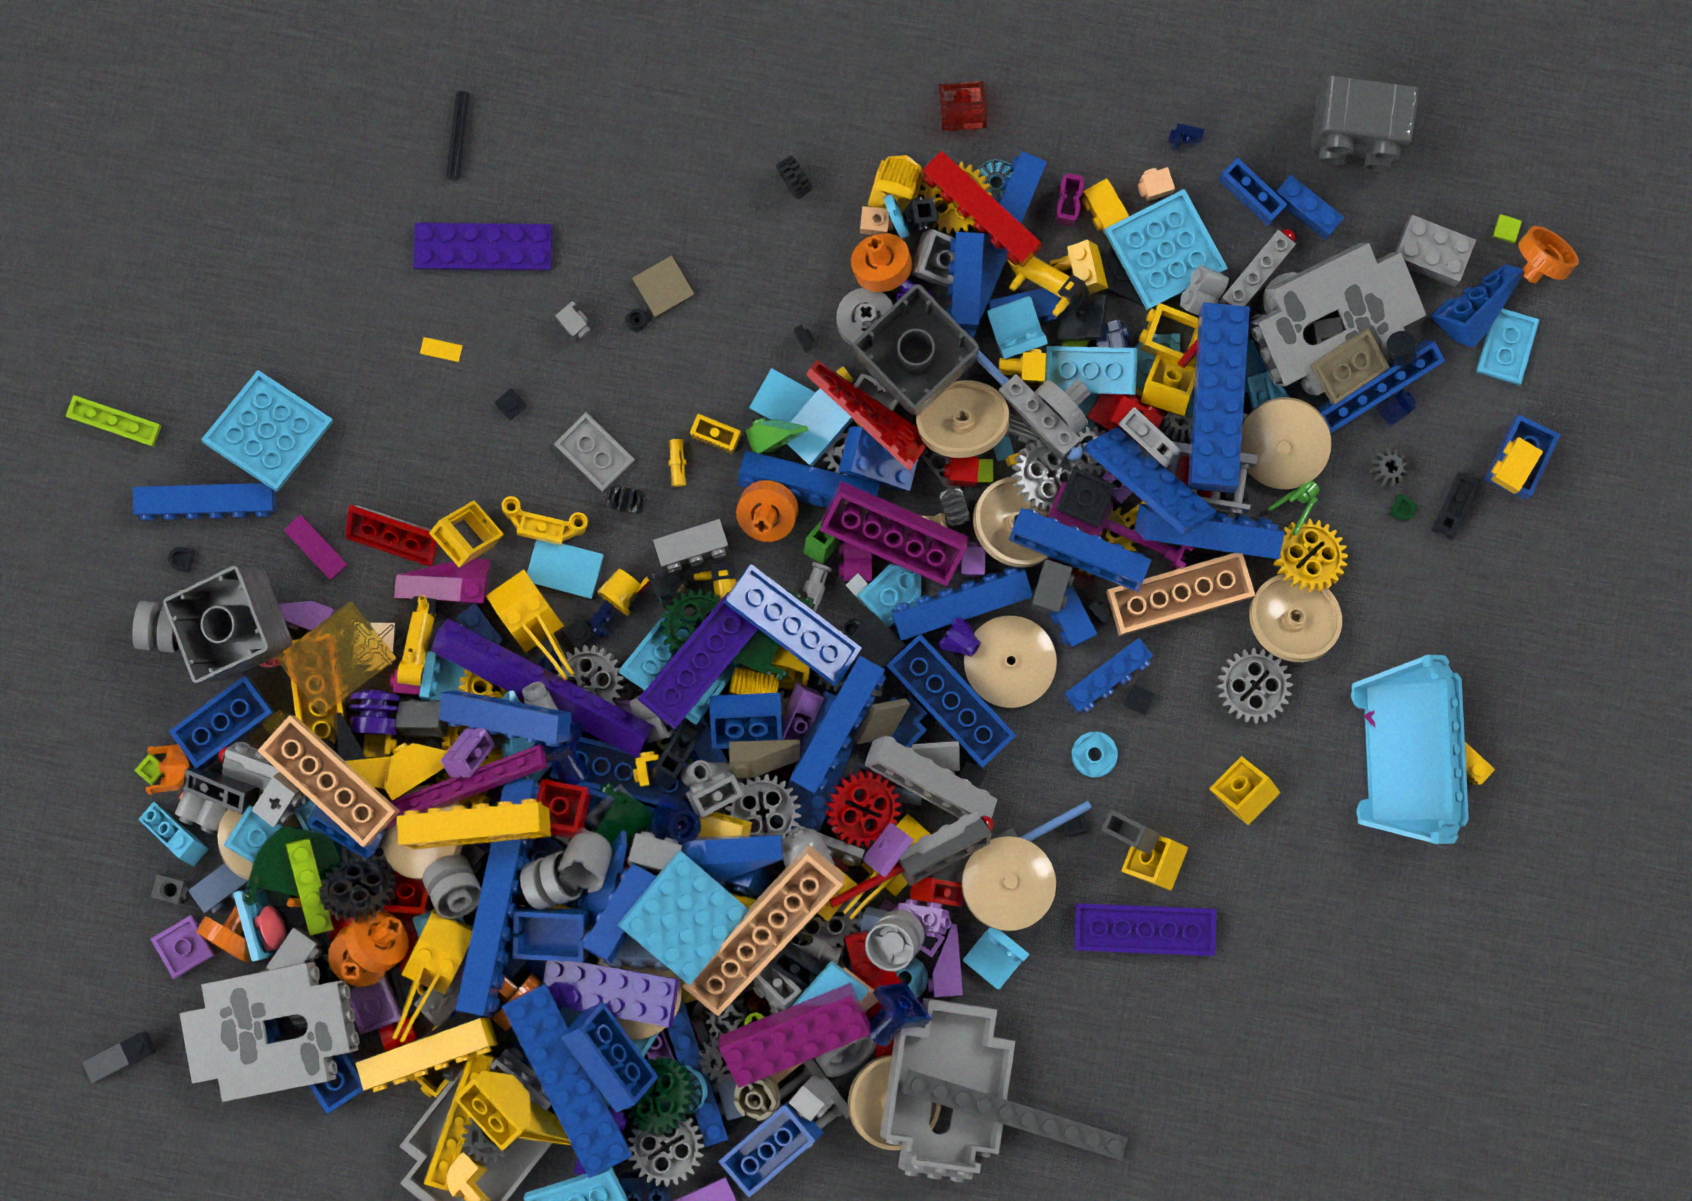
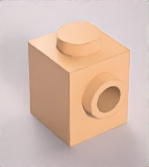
(1156, 184)
(875, 221)

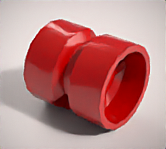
(387, 1032)

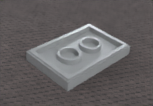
(594, 452)

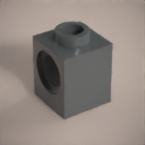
(160, 889)

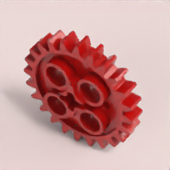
(872, 788)

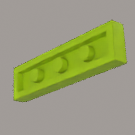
(113, 421)
(308, 886)

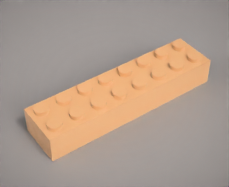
(767, 928)

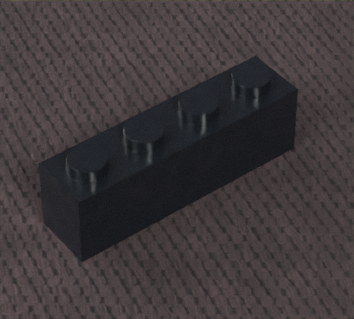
(797, 965)

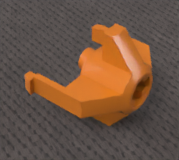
(173, 767)

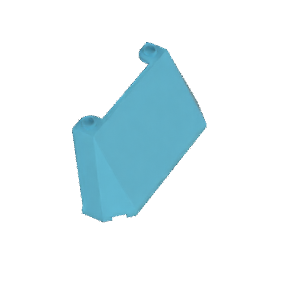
(1415, 750)

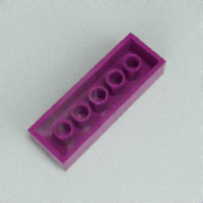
(893, 533)
(794, 1035)

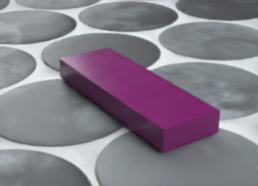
(315, 547)

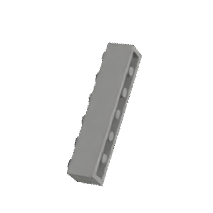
(928, 779)

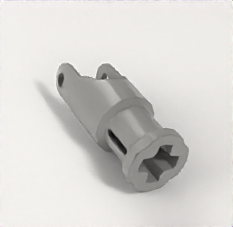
(815, 585)
(820, 949)

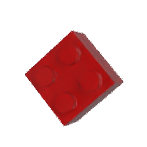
(566, 806)

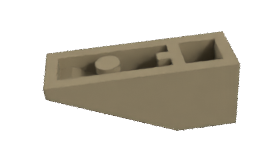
(756, 758)

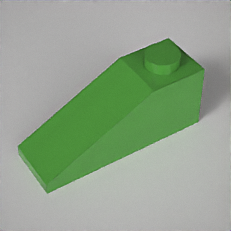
(772, 434)
(820, 545)

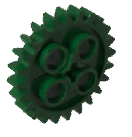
(699, 602)
(660, 1096)

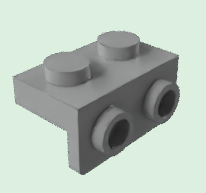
(440, 1006)

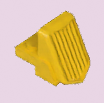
(897, 177)

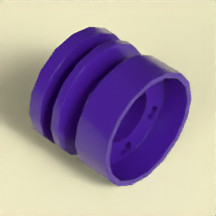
(373, 713)

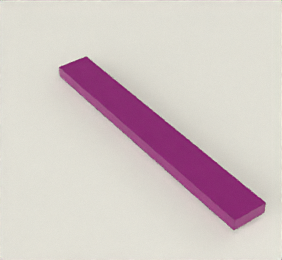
(482, 779)

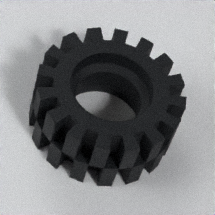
(794, 177)

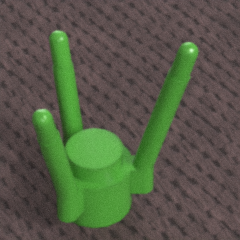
(1304, 494)

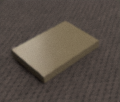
(1350, 366)

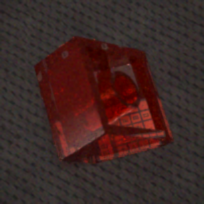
(962, 106)

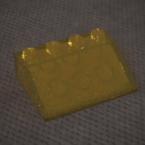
(336, 657)

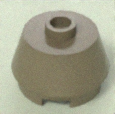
(758, 1099)

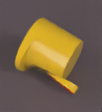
(622, 590)

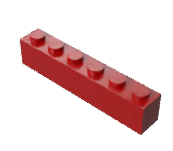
(982, 209)

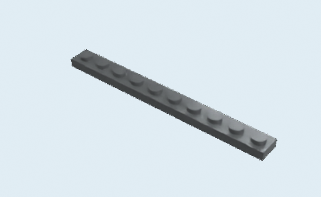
(1014, 1114)

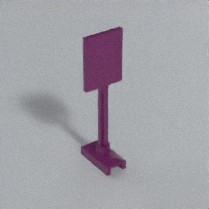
(1169, 552)

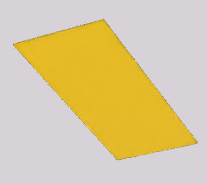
(441, 349)

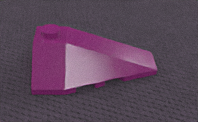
(447, 583)

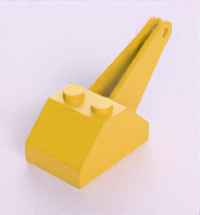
(528, 616)
(401, 771)
(898, 882)
(434, 960)
(505, 1111)

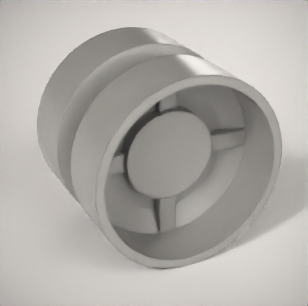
(153, 627)
(542, 883)
(452, 886)
(895, 940)

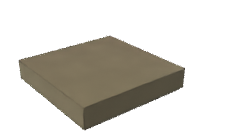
(663, 286)
(881, 720)

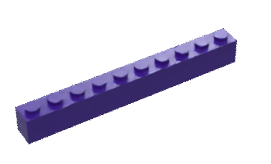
(515, 673)

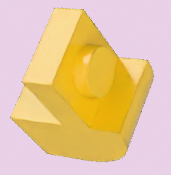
(463, 1178)

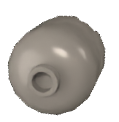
(799, 839)
(585, 861)

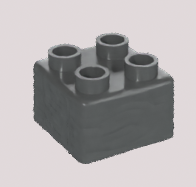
(1363, 122)
(915, 350)
(227, 623)

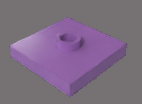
(887, 849)
(182, 947)
(374, 1005)

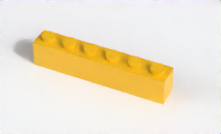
(426, 1054)

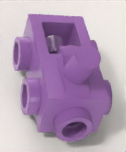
(931, 917)

